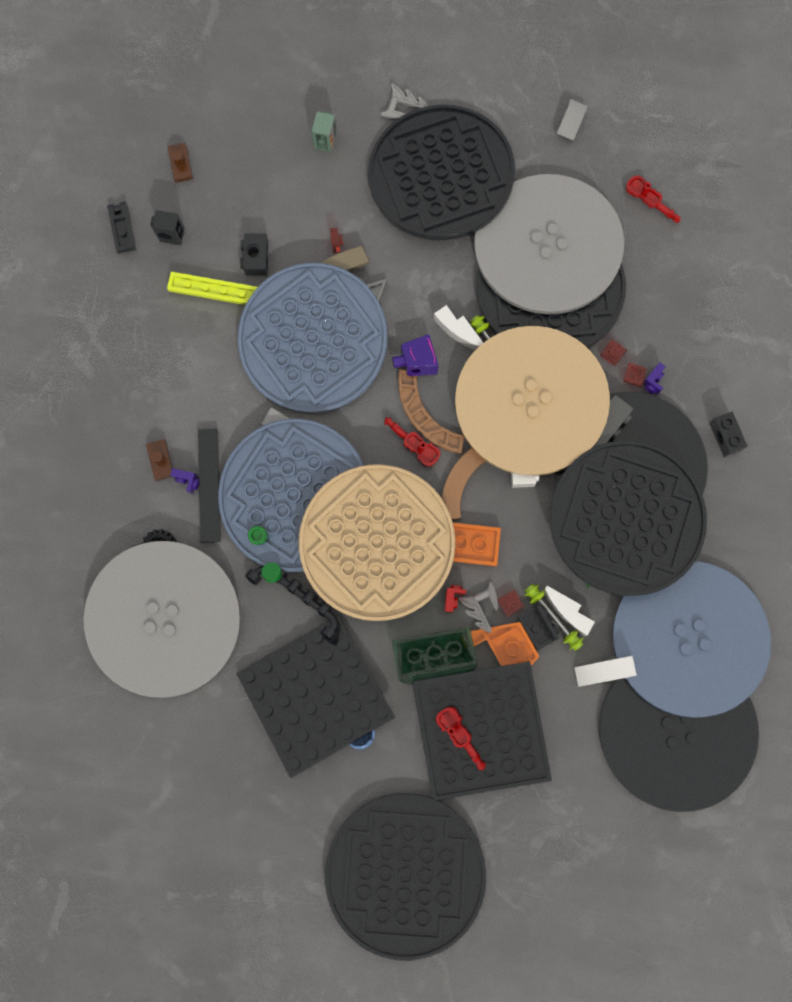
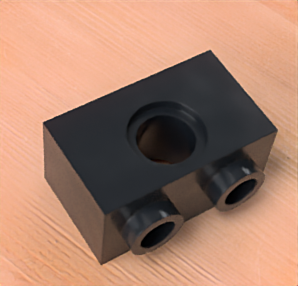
(168, 227)
(255, 265)
(728, 434)

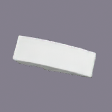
(457, 329)
(568, 611)
(605, 671)

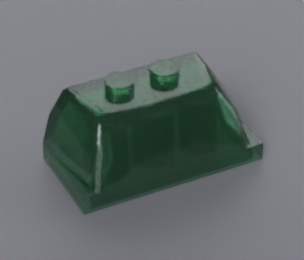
(434, 655)

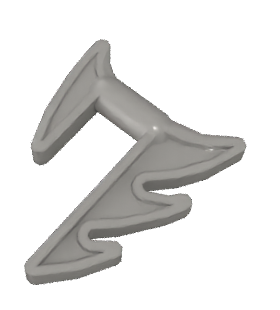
(399, 97)
(477, 614)

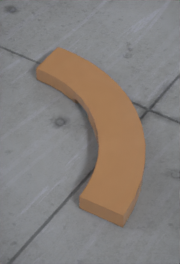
(422, 420)
(457, 480)

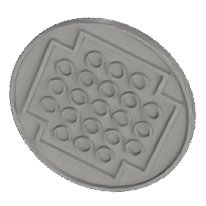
(551, 245)
(162, 619)

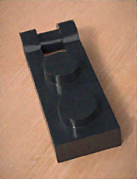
(121, 227)

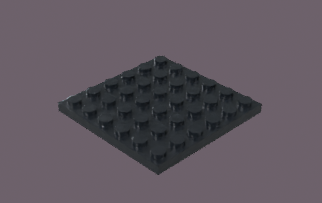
(315, 697)
(504, 724)

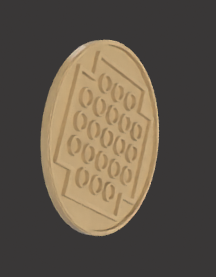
(532, 400)
(377, 542)

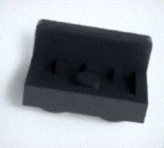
(538, 626)

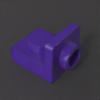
(655, 376)
(184, 477)

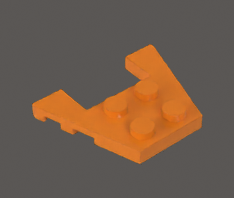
(508, 643)

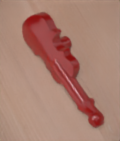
(640, 188)
(426, 453)
(450, 721)

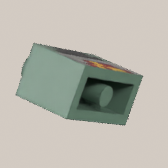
(324, 131)

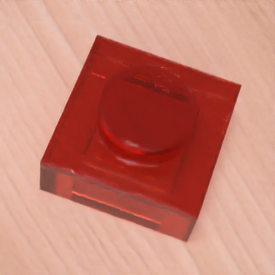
(336, 240)
(613, 352)
(634, 374)
(510, 603)

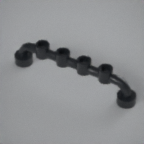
(308, 598)

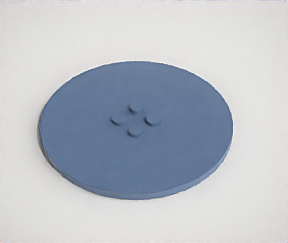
(312, 337)
(274, 480)
(695, 642)

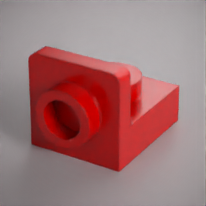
(450, 600)

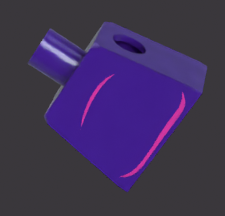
(417, 357)

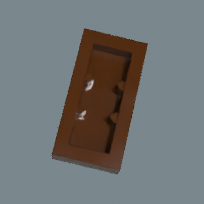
(180, 162)
(159, 459)

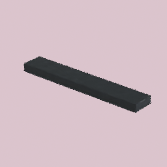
(209, 485)

